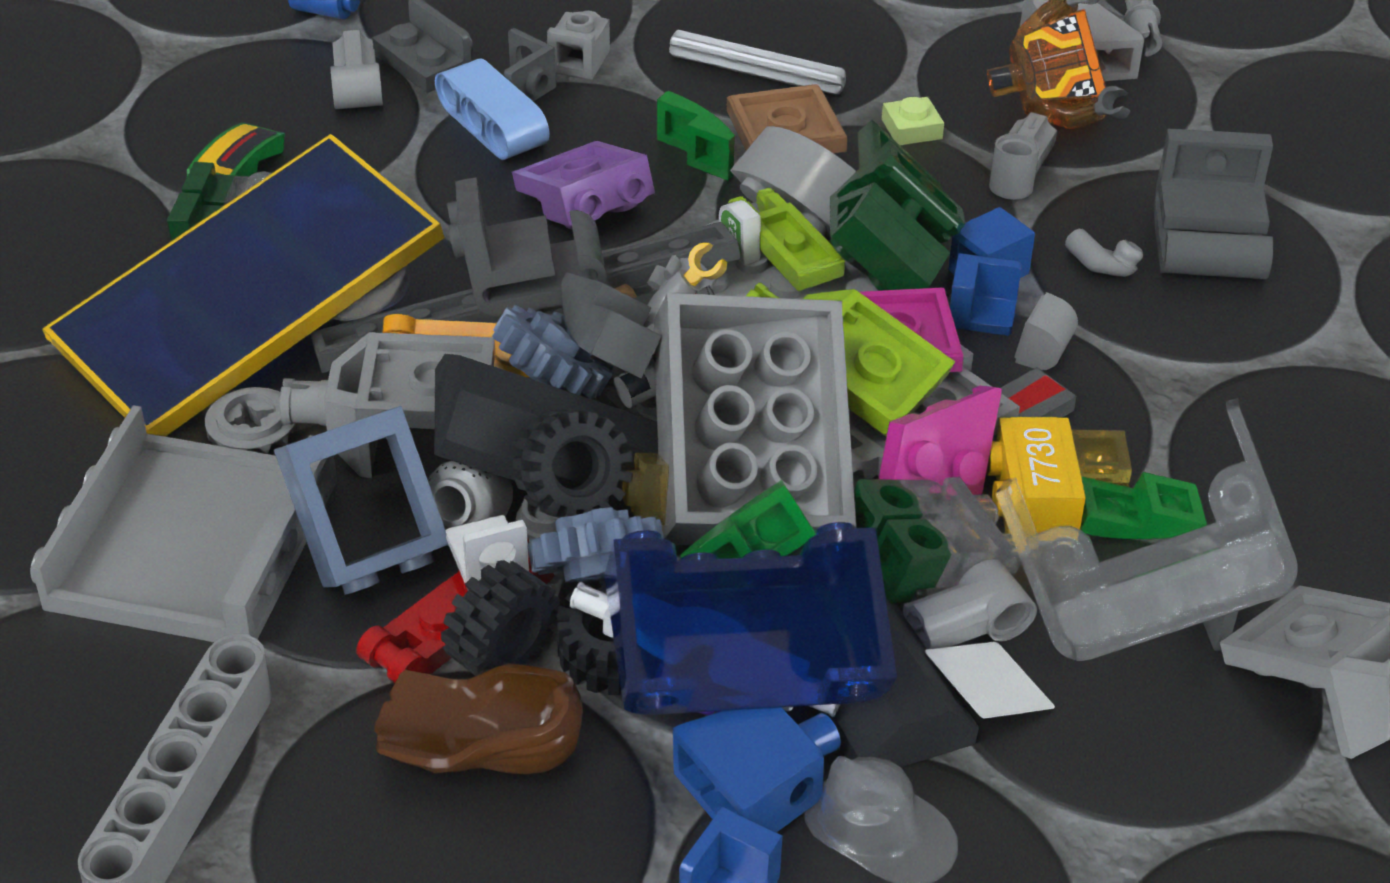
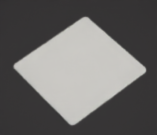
(989, 679)

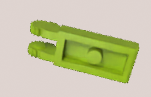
(794, 243)

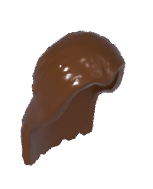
(497, 721)

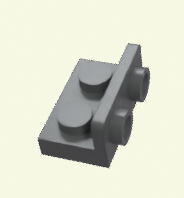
(424, 45)

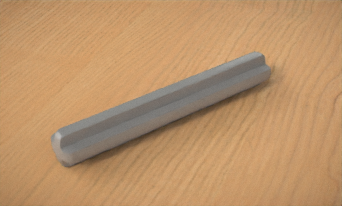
(756, 62)

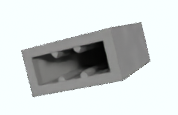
(1116, 42)

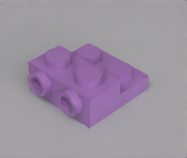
(587, 180)

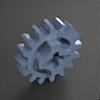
(548, 352)
(584, 543)

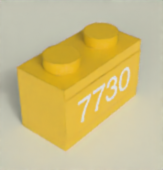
(1045, 466)

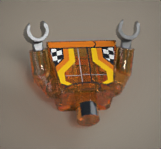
(1058, 68)

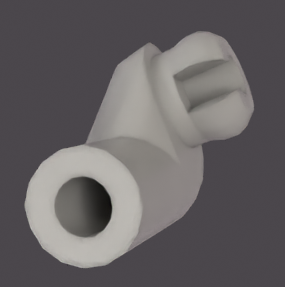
(1101, 260)

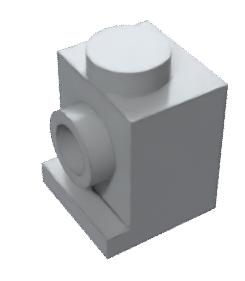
(580, 32)

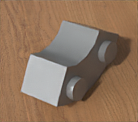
(795, 170)

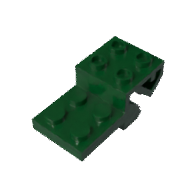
(892, 215)

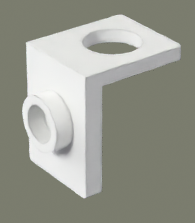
(487, 542)

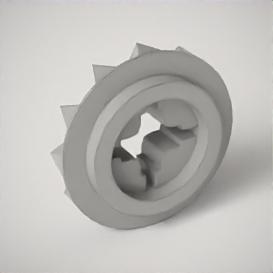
(262, 405)

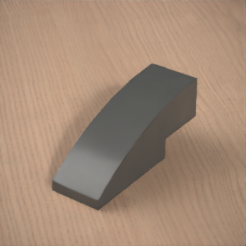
(608, 323)

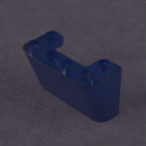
(749, 626)

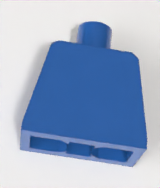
(754, 762)

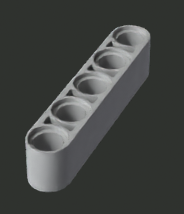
(181, 767)

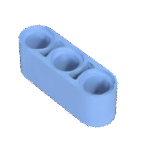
(492, 108)

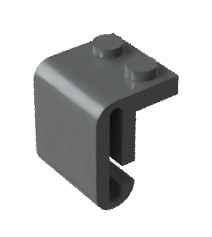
(1213, 204)
(515, 259)

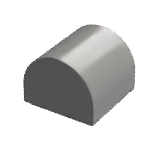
(1046, 333)

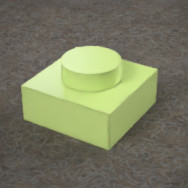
(912, 120)

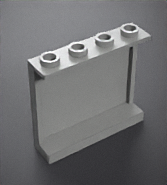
(175, 537)

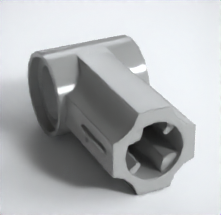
(355, 72)
(1020, 156)
(981, 603)

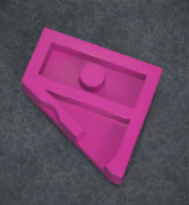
(944, 441)

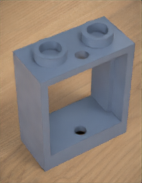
(313, 517)

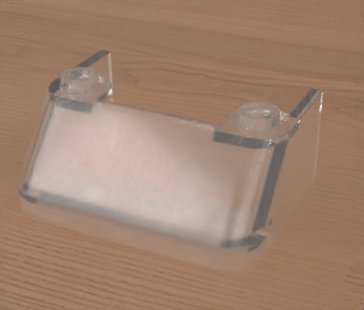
(1166, 585)

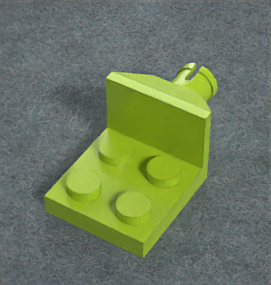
(886, 362)

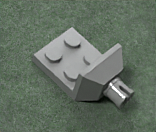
(375, 377)
(1326, 644)

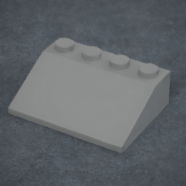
(751, 400)

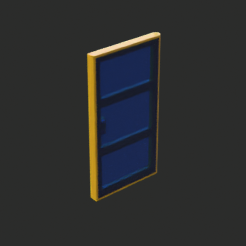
(243, 285)

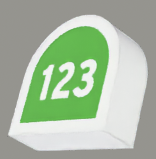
(745, 226)

